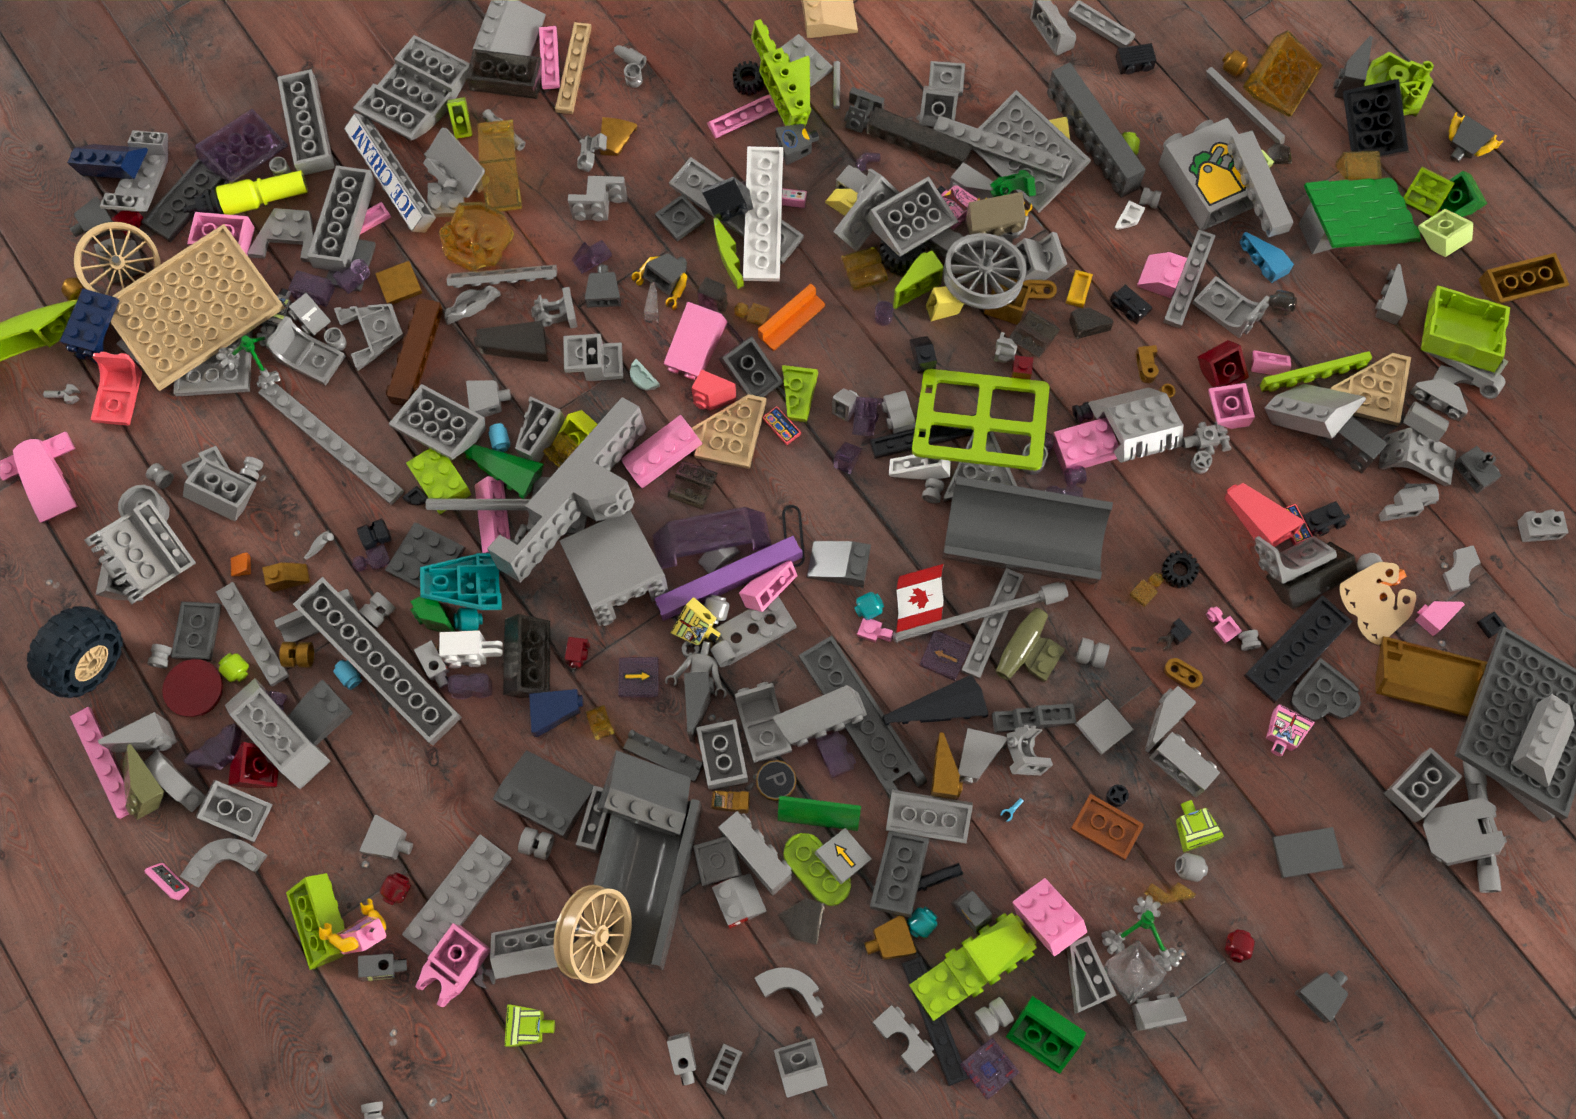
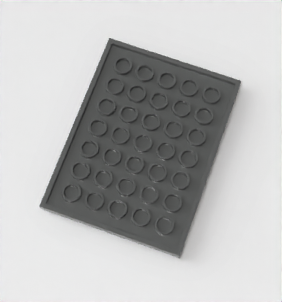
(1509, 690)

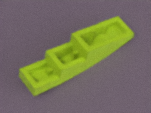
(727, 251)

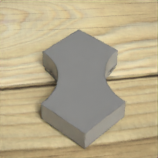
(1453, 375)
(1458, 575)

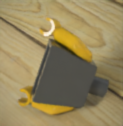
(1470, 138)
(667, 274)

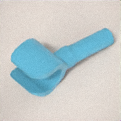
(1011, 810)

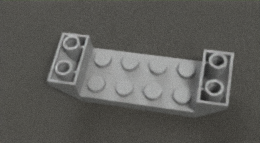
(138, 192)
(276, 734)

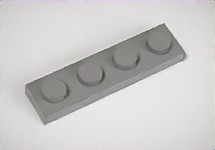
(1101, 24)

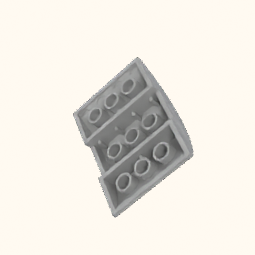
(415, 89)

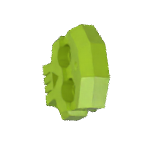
(1413, 79)

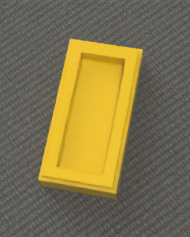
(1079, 288)

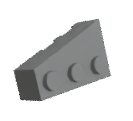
(1087, 976)

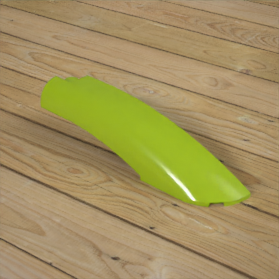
(34, 329)

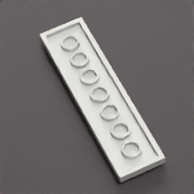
(763, 222)

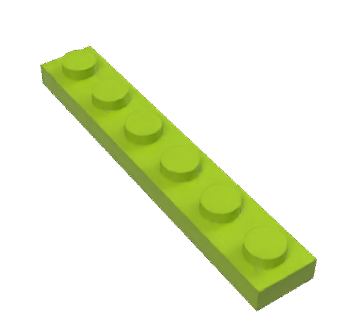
(1312, 372)

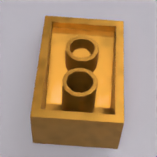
(945, 773)

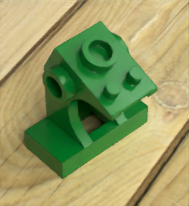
(1021, 181)

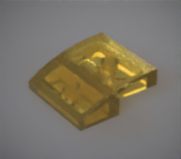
(864, 268)

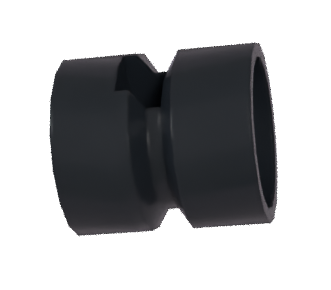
(374, 534)

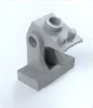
(565, 305)
(1021, 749)

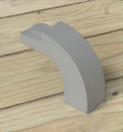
(173, 781)
(788, 978)

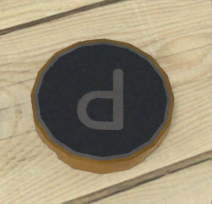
(776, 780)

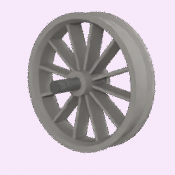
(984, 270)

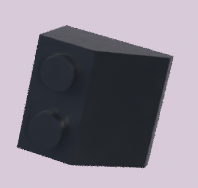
(728, 199)

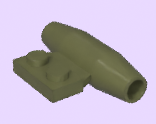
(1030, 649)

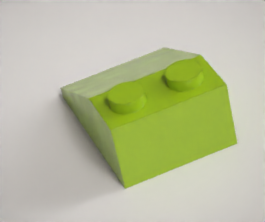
(920, 278)

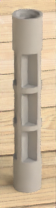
(1487, 867)

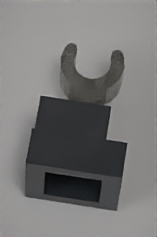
(1178, 634)

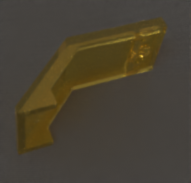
(498, 159)

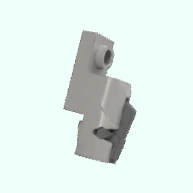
(1410, 501)

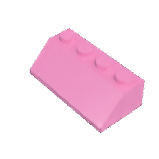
(661, 451)

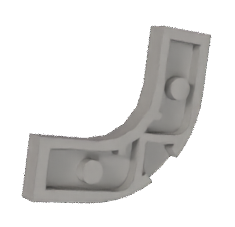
(221, 851)

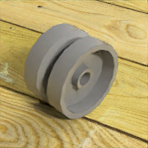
(139, 494)

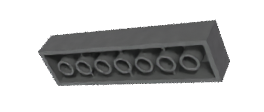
(1095, 130)

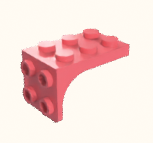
(116, 388)

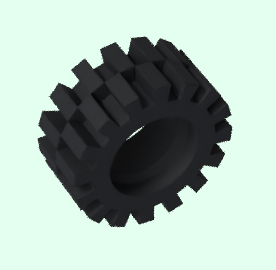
(747, 86)
(1171, 576)

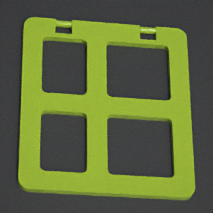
(981, 422)

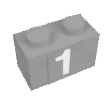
(308, 314)

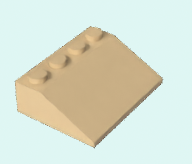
(829, 17)

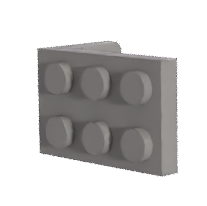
(1230, 307)
(303, 352)
(1418, 452)
(1294, 560)
(756, 713)

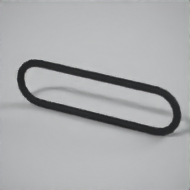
(800, 527)

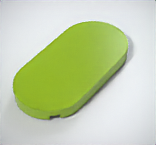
(812, 872)

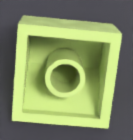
(1446, 232)

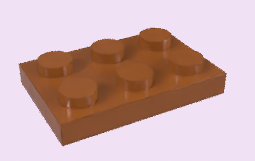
(1107, 827)

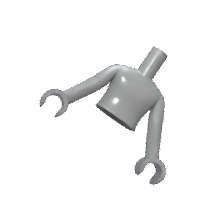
(700, 663)

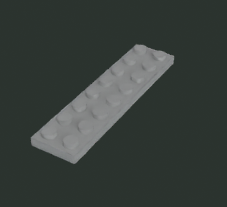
(695, 177)

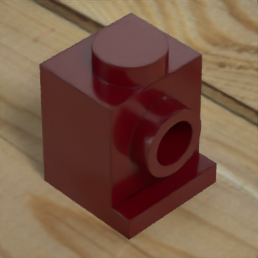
(129, 217)
(576, 652)

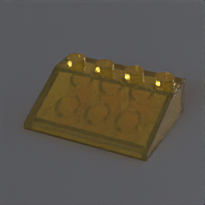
(1283, 74)

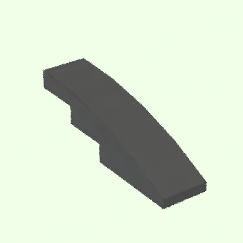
(1040, 716)

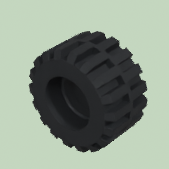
(896, 263)

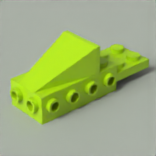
(785, 80)
(974, 965)

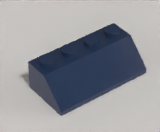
(107, 160)

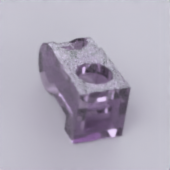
(353, 276)

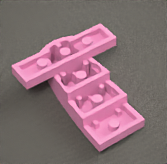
(41, 474)

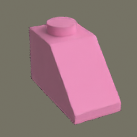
(1437, 615)

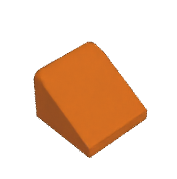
(241, 565)

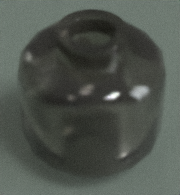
(1283, 302)

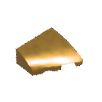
(617, 134)

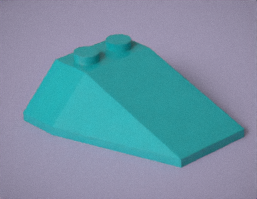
(463, 582)

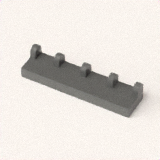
(662, 755)

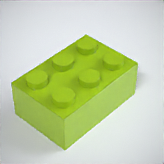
(438, 476)

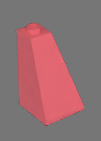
(1262, 515)

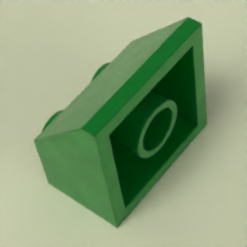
(1464, 196)
(431, 615)

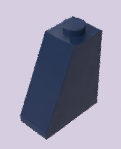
(553, 709)

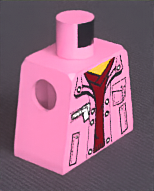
(958, 202)

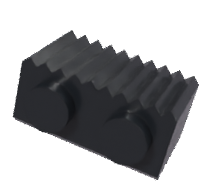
(1135, 58)

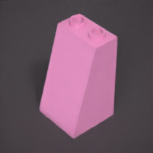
(694, 340)

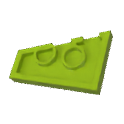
(799, 391)

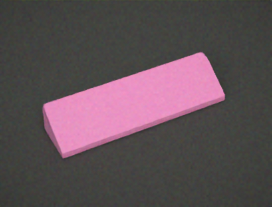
(742, 116)

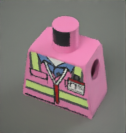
(1287, 730)

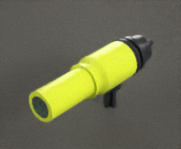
(248, 195)

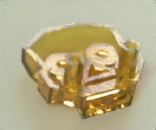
(469, 246)

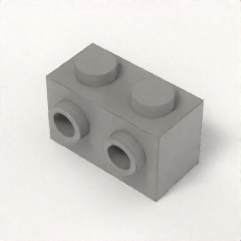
(1542, 526)

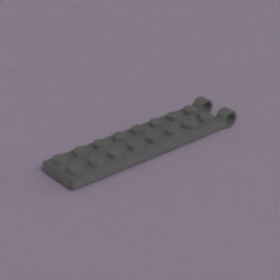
(874, 740)

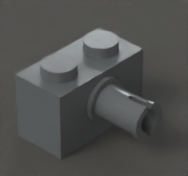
(1478, 468)

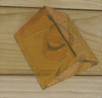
(1359, 165)

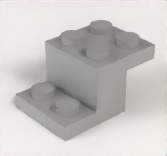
(596, 202)
(1041, 257)
(592, 357)

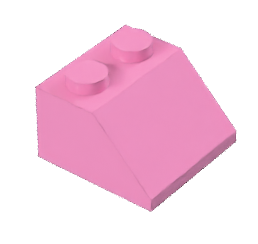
(1162, 273)
(1232, 405)

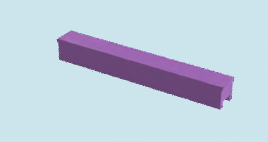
(728, 577)

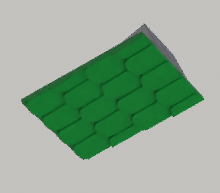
(1356, 215)

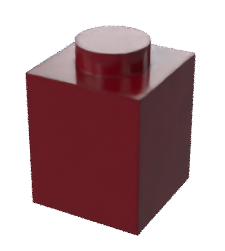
(1022, 367)

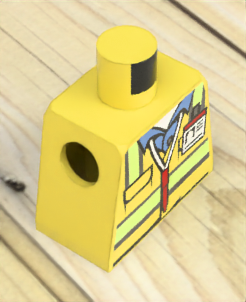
(696, 624)

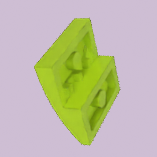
(1428, 191)

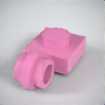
(1226, 628)

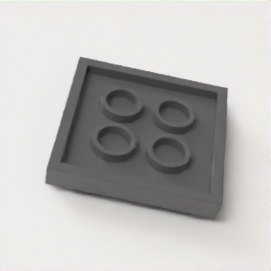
(420, 549)

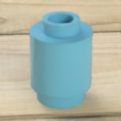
(499, 437)
(347, 674)

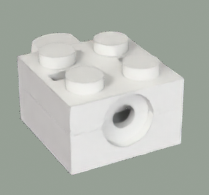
(467, 648)

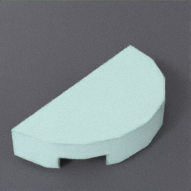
(641, 377)

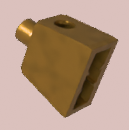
(892, 940)

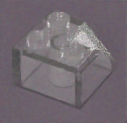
(1134, 972)

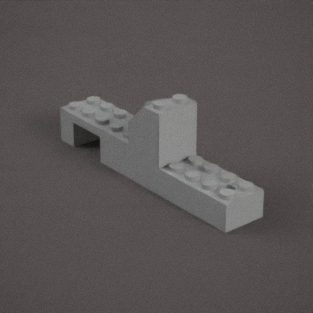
(577, 487)

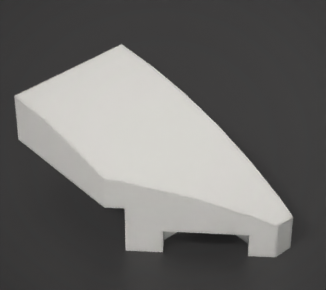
(1130, 216)

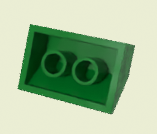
(1046, 1034)

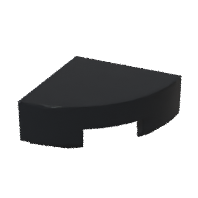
(415, 497)

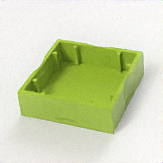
(1465, 329)

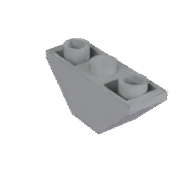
(1441, 396)

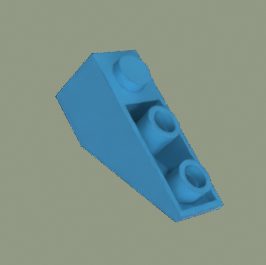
(1268, 258)

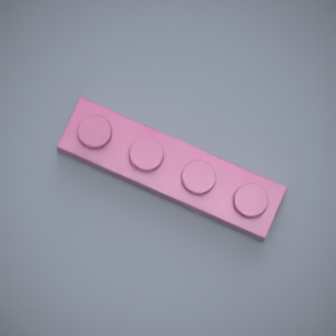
(550, 57)

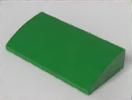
(819, 813)

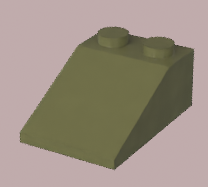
(141, 788)

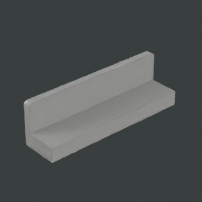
(297, 627)

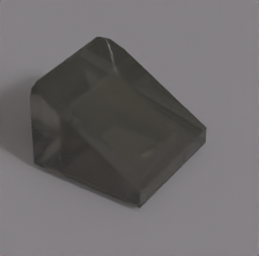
(1280, 154)

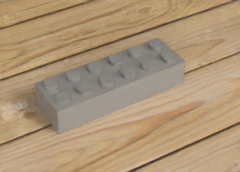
(305, 122)
(341, 219)

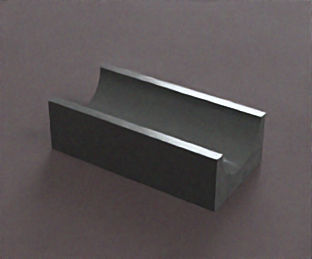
(1026, 530)
(651, 875)

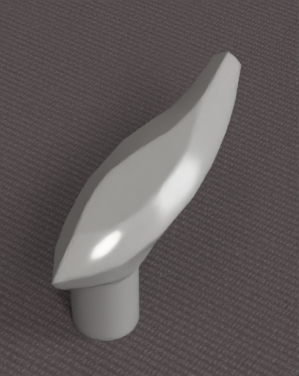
(319, 543)

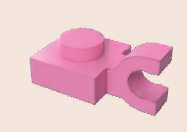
(872, 630)

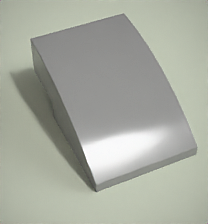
(1426, 421)

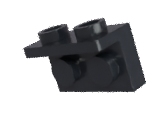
(1130, 304)
(1325, 518)

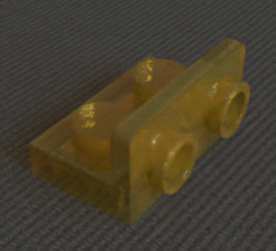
(560, 449)

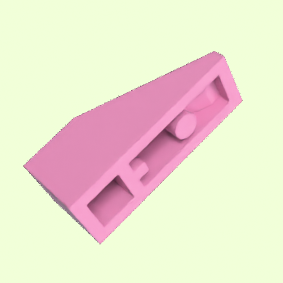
(765, 588)

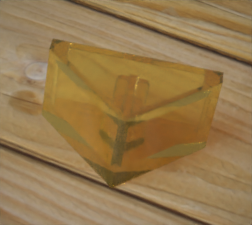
(599, 722)

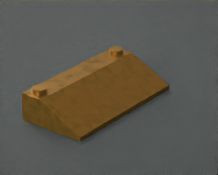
(1428, 676)

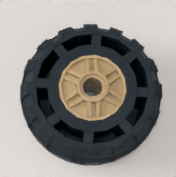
(74, 652)

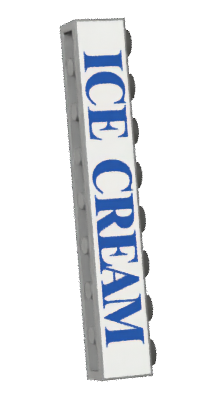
(389, 173)

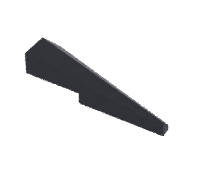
(955, 700)

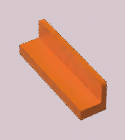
(790, 318)

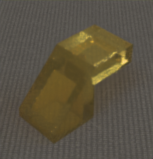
(1177, 894)

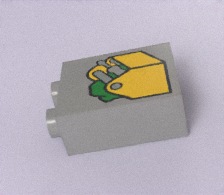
(1206, 173)

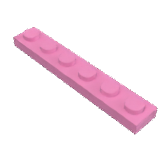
(101, 759)

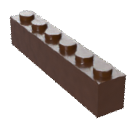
(415, 351)

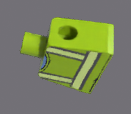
(1196, 827)
(525, 1026)

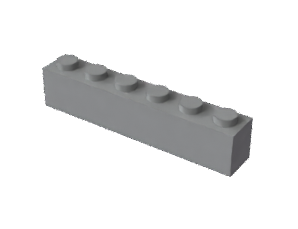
(1260, 184)

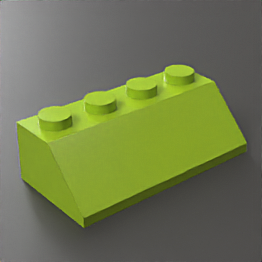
(312, 907)

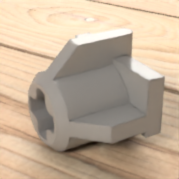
(1005, 349)

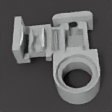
(588, 145)

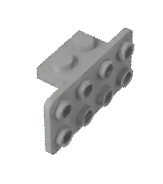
(453, 164)

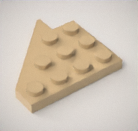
(1383, 388)
(731, 433)

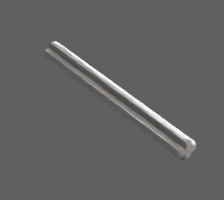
(476, 504)

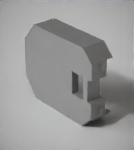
(1456, 834)

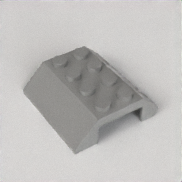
(1142, 422)
(141, 551)

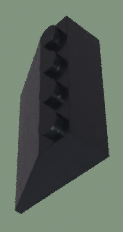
(1376, 119)

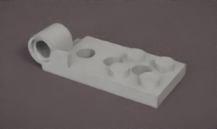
(1488, 382)
(728, 652)

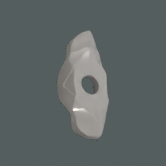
(470, 303)

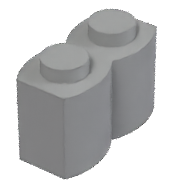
(898, 411)

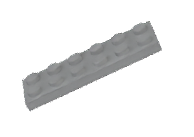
(458, 894)

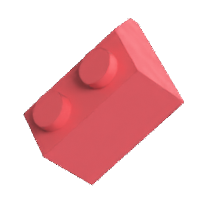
(712, 391)

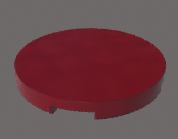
(192, 688)

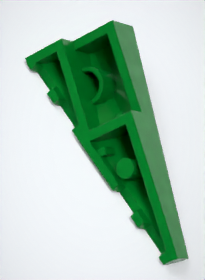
(513, 470)

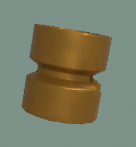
(294, 654)

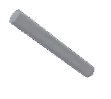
(836, 85)

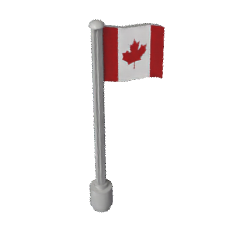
(922, 603)

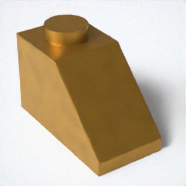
(285, 575)

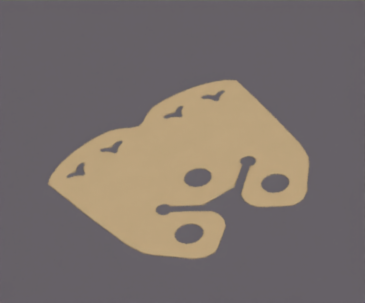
(1369, 607)

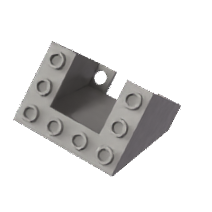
(613, 565)

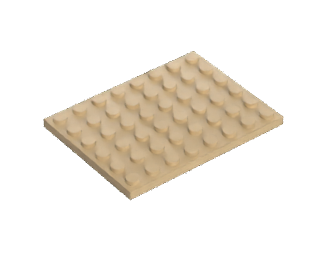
(193, 307)

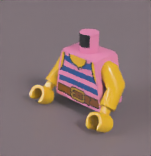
(360, 934)

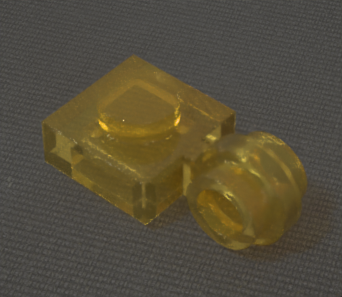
(757, 314)
(1144, 592)

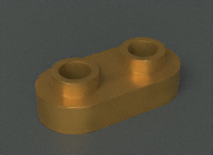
(1038, 289)
(1183, 672)

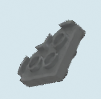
(1324, 693)

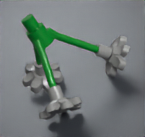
(230, 357)
(1147, 911)

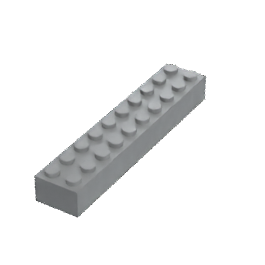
(377, 661)

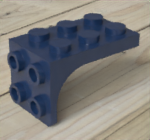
(89, 324)

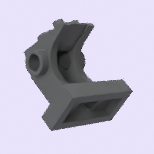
(864, 105)

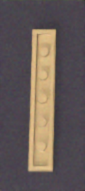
(573, 68)

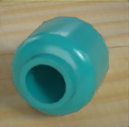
(869, 605)
(467, 619)
(922, 922)

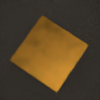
(398, 283)

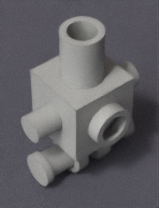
(1207, 438)

